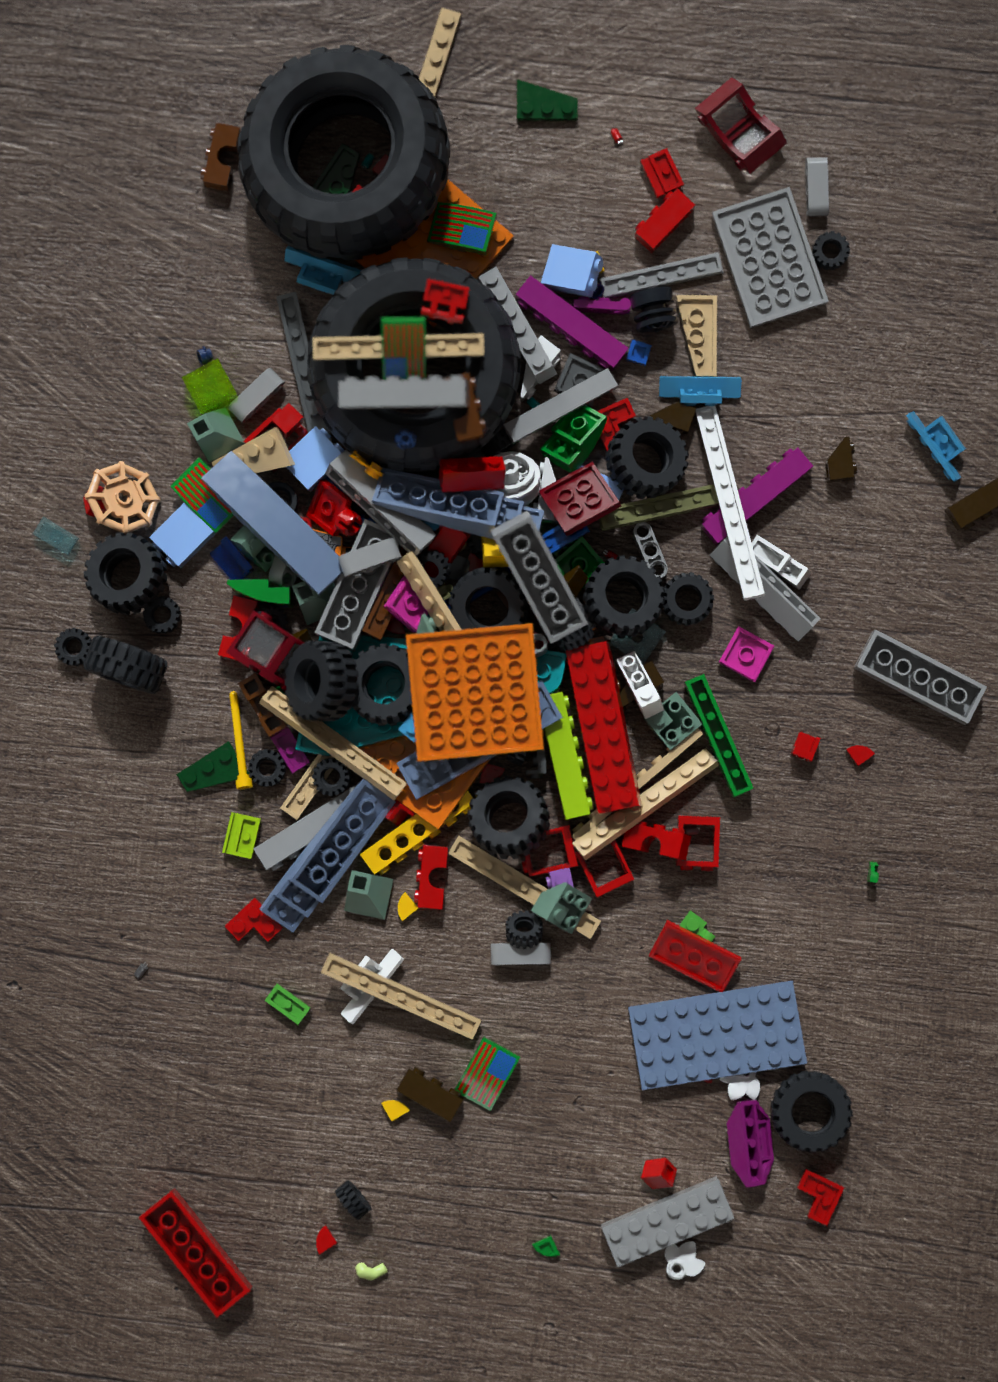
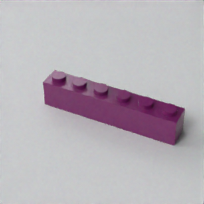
(571, 323)
(761, 491)

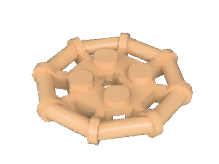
(114, 505)

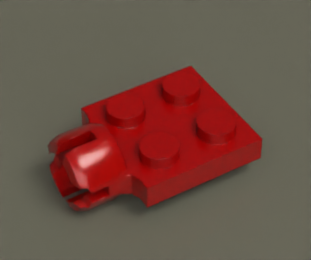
(333, 510)

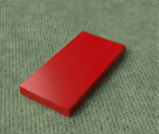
(694, 956)

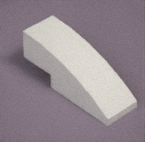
(780, 562)

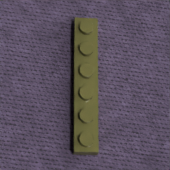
(660, 507)

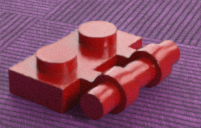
(444, 294)

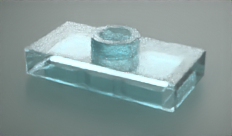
(55, 536)

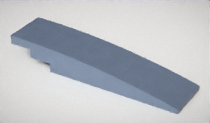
(461, 510)
(273, 522)
(431, 774)
(327, 856)

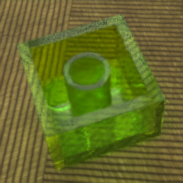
(210, 387)

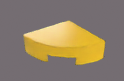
(406, 906)
(394, 1108)

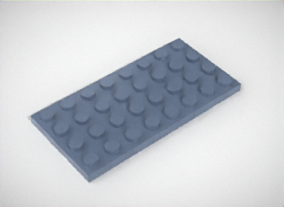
(717, 1035)

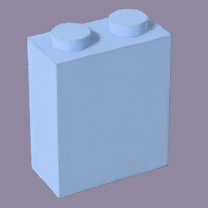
(572, 270)
(313, 457)
(181, 536)

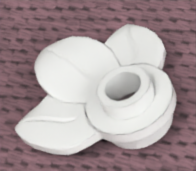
(741, 1085)
(685, 1258)

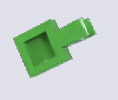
(696, 925)

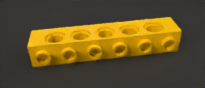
(372, 854)

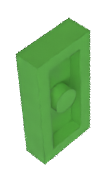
(287, 1004)

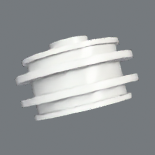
(521, 477)

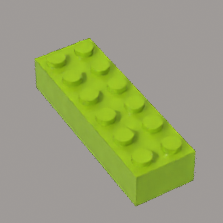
(566, 763)

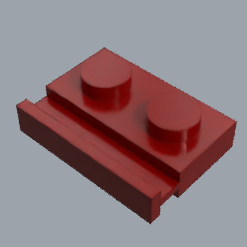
(661, 172)

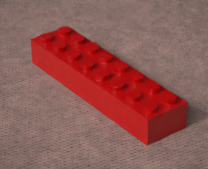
(603, 727)

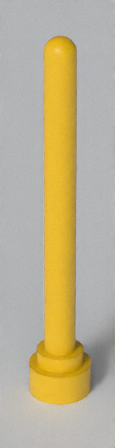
(243, 779)

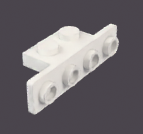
(361, 999)

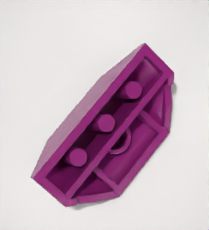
(750, 1143)

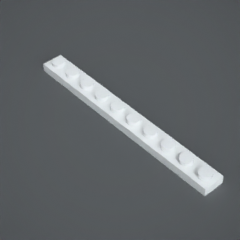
(729, 503)

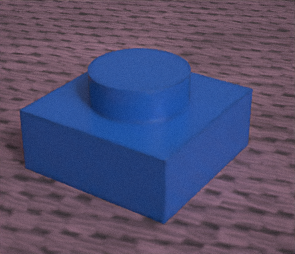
(638, 352)

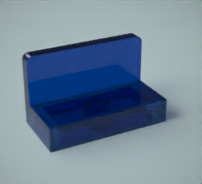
(231, 560)

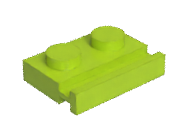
(241, 835)

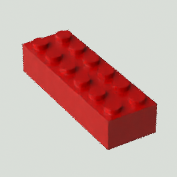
(195, 1252)

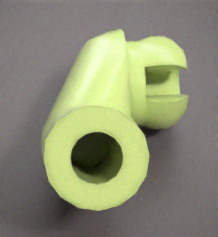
(370, 1273)

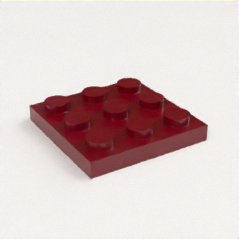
(579, 498)

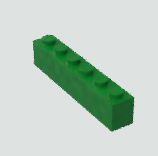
(718, 735)

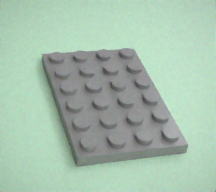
(769, 257)

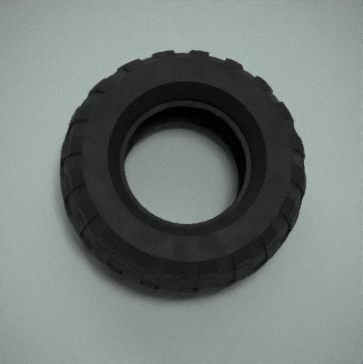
(330, 86)
(398, 291)

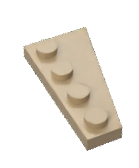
(700, 329)
(264, 452)

